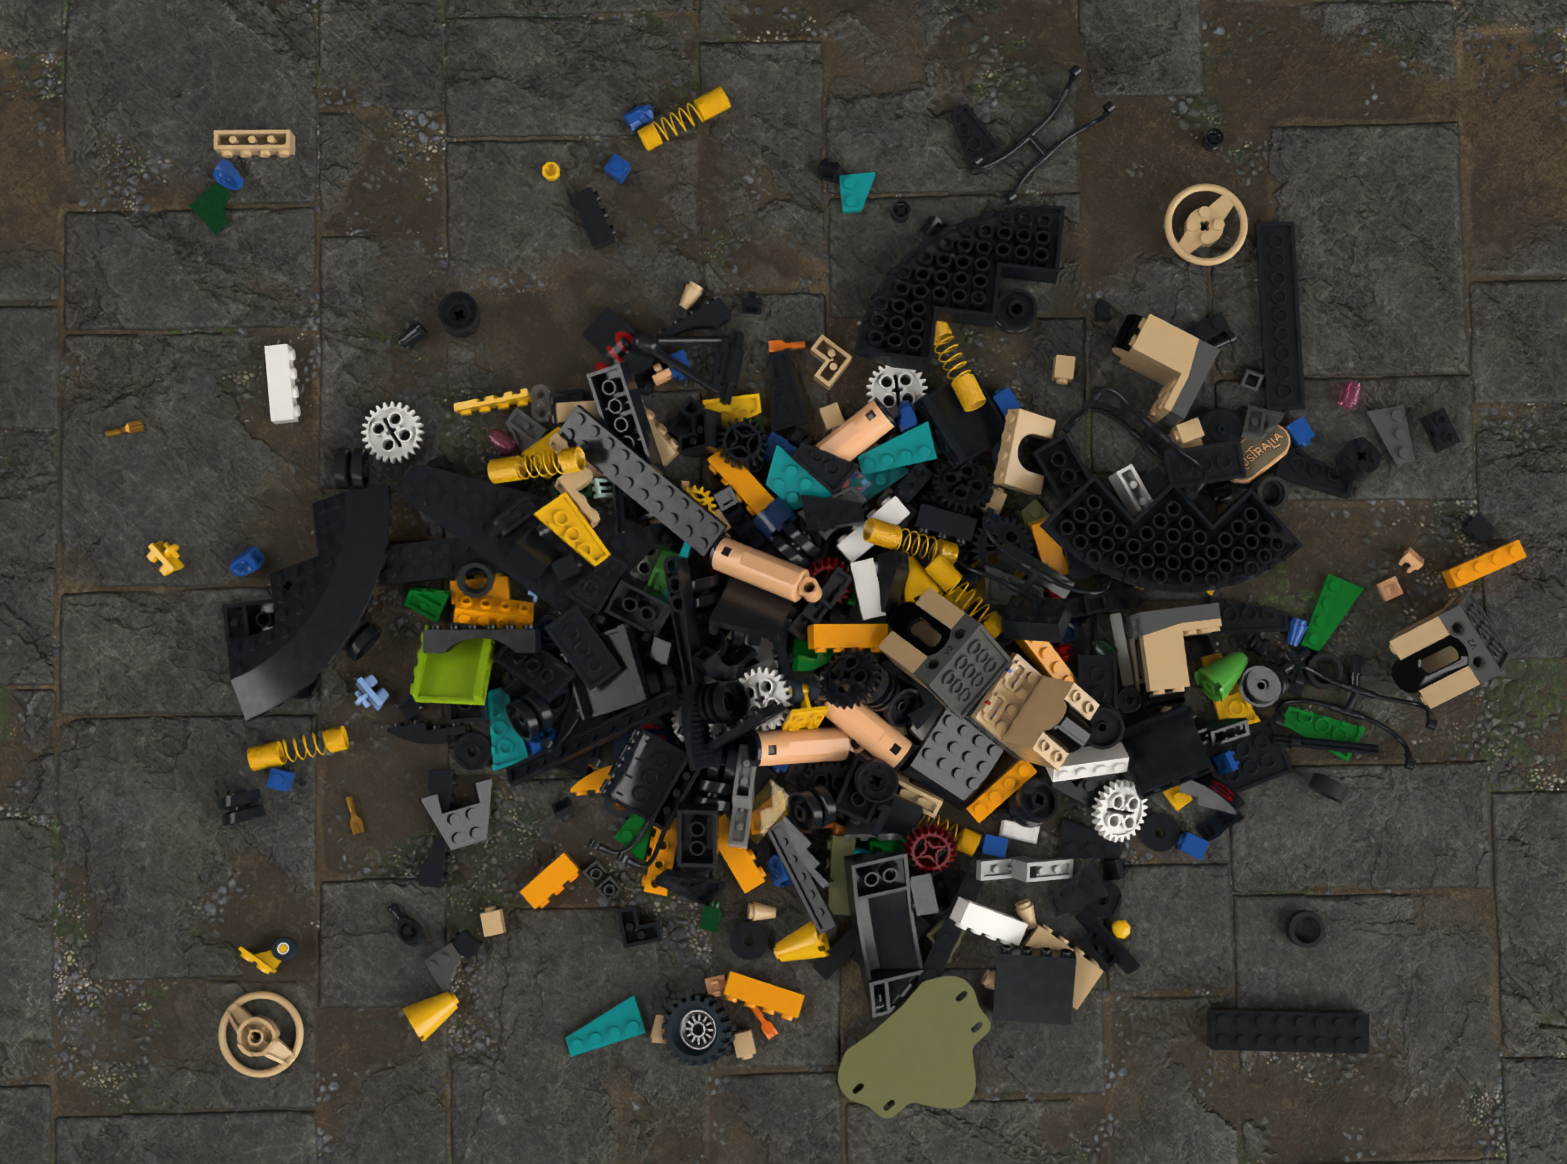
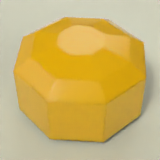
(551, 171)
(1120, 929)

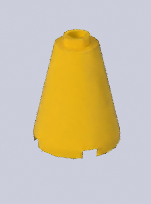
(540, 447)
(918, 582)
(802, 944)
(430, 1013)

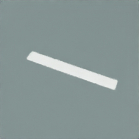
(1120, 643)

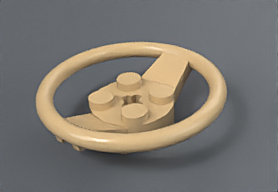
(1212, 218)
(269, 1044)

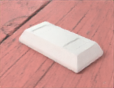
(1015, 831)

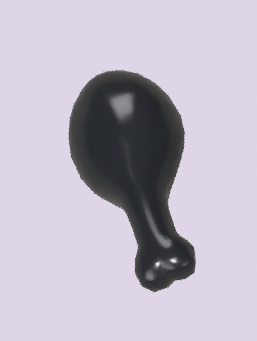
(407, 929)

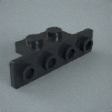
(1103, 945)

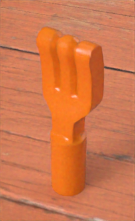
(779, 345)
(766, 1026)

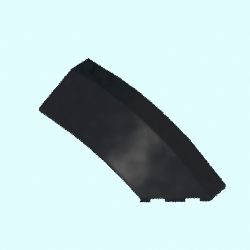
(883, 926)

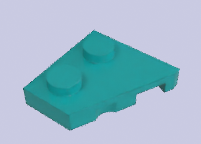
(854, 191)

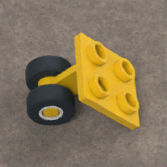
(807, 716)
(282, 949)

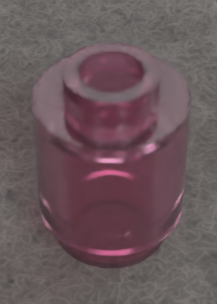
(1350, 395)
(501, 442)

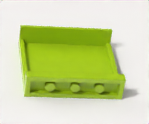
(455, 675)

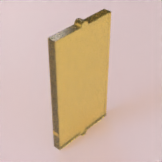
(767, 809)

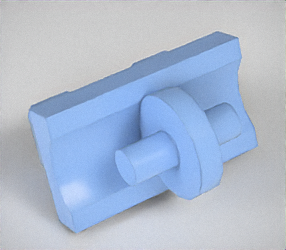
(365, 685)

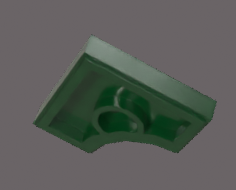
(212, 206)

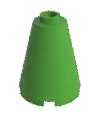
(1221, 675)

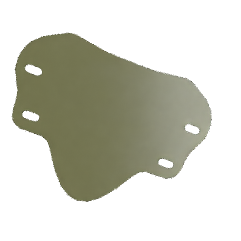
(919, 1051)

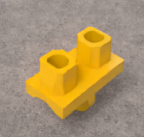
(167, 555)

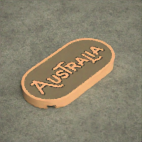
(1263, 454)

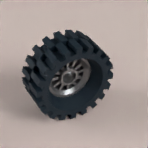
(678, 1029)

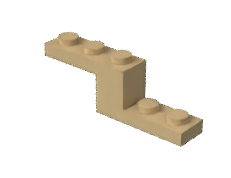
(574, 482)
(913, 793)

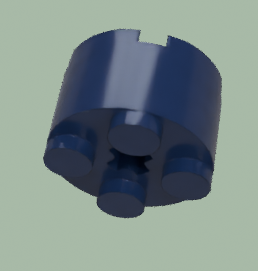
(774, 519)

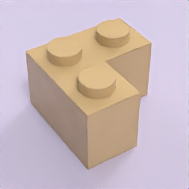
(834, 361)
(1187, 434)

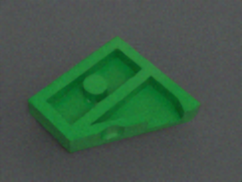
(630, 831)

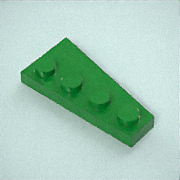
(1330, 608)
(1322, 727)

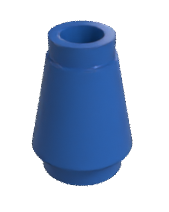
(1297, 628)

